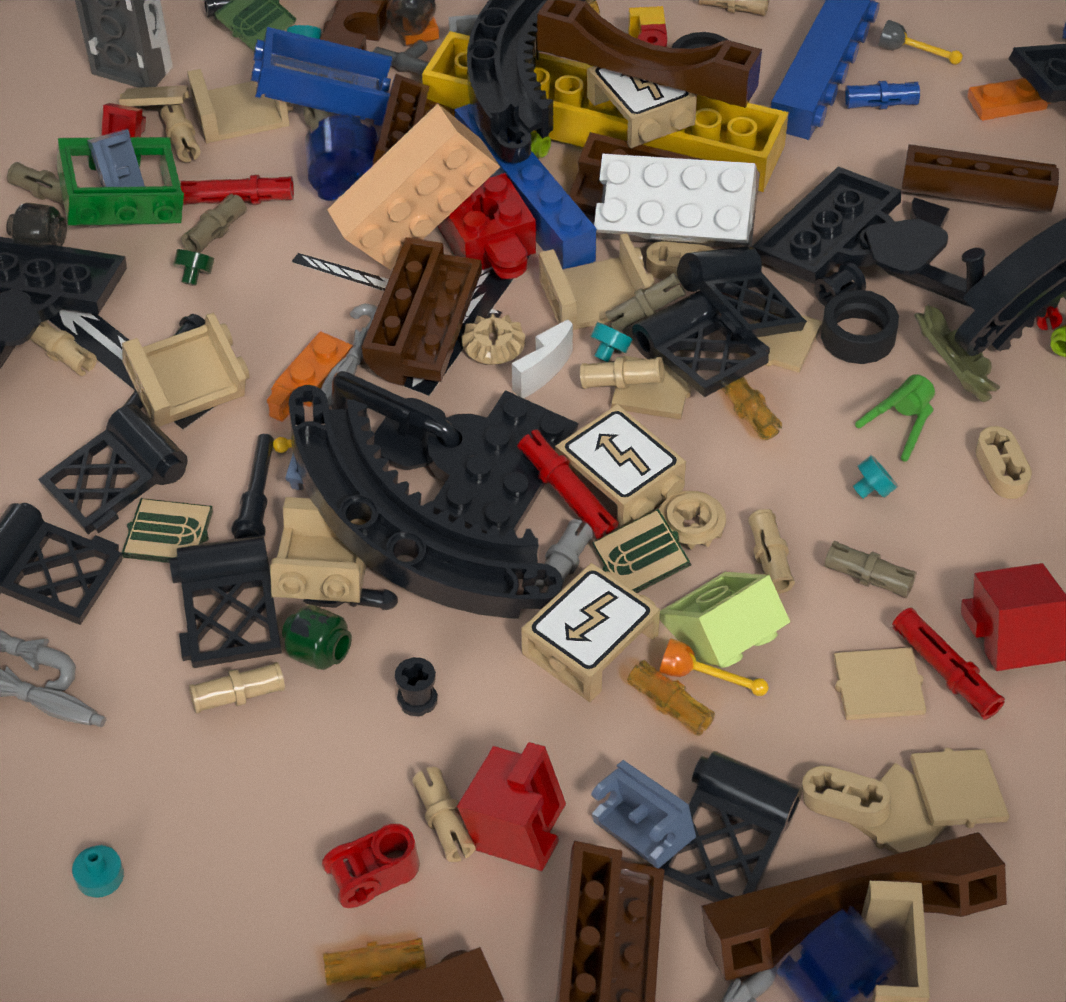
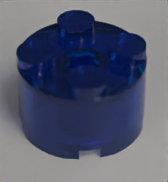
(339, 154)
(839, 961)

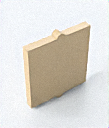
(154, 95)
(791, 348)
(657, 398)
(879, 683)
(959, 787)
(908, 821)

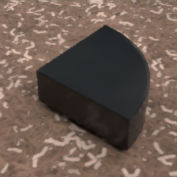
(929, 212)

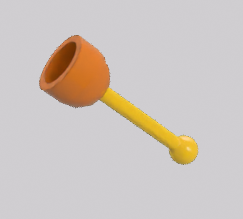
(681, 660)

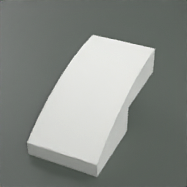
(540, 366)

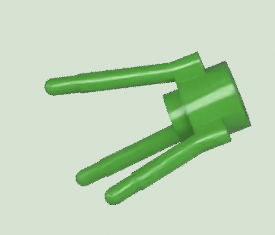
(908, 399)

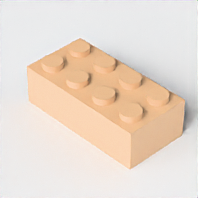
(413, 186)

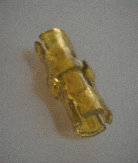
(752, 406)
(671, 697)
(374, 961)

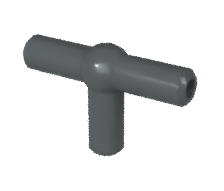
(409, 59)

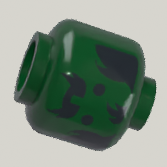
(316, 637)

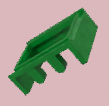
(120, 204)

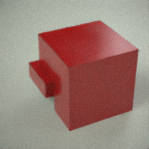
(1018, 615)
(514, 806)

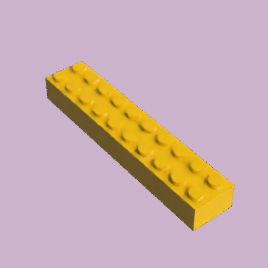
(719, 131)

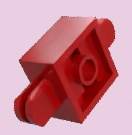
(493, 228)

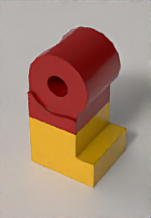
(648, 24)

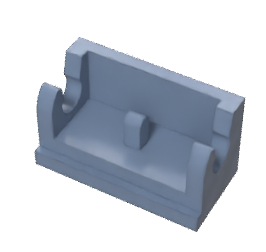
(116, 160)
(643, 814)

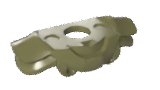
(969, 369)

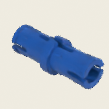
(882, 95)

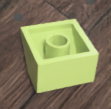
(727, 617)

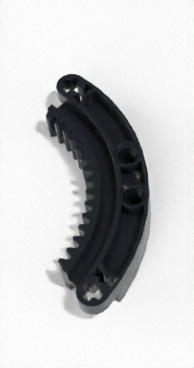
(503, 80)
(1016, 292)
(450, 561)

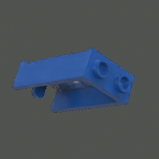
(321, 75)

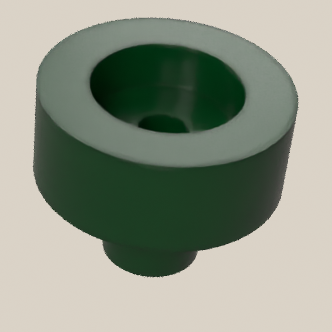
(193, 264)

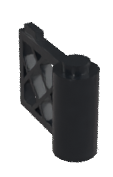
(732, 273)
(684, 328)
(141, 448)
(21, 541)
(217, 570)
(744, 796)

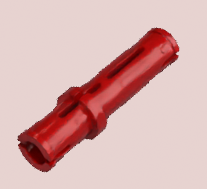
(249, 189)
(556, 471)
(960, 675)

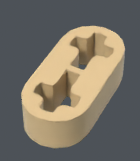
(672, 253)
(1011, 459)
(846, 796)

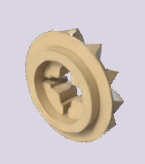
(508, 343)
(689, 504)

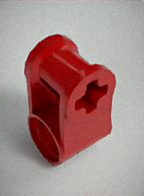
(369, 865)

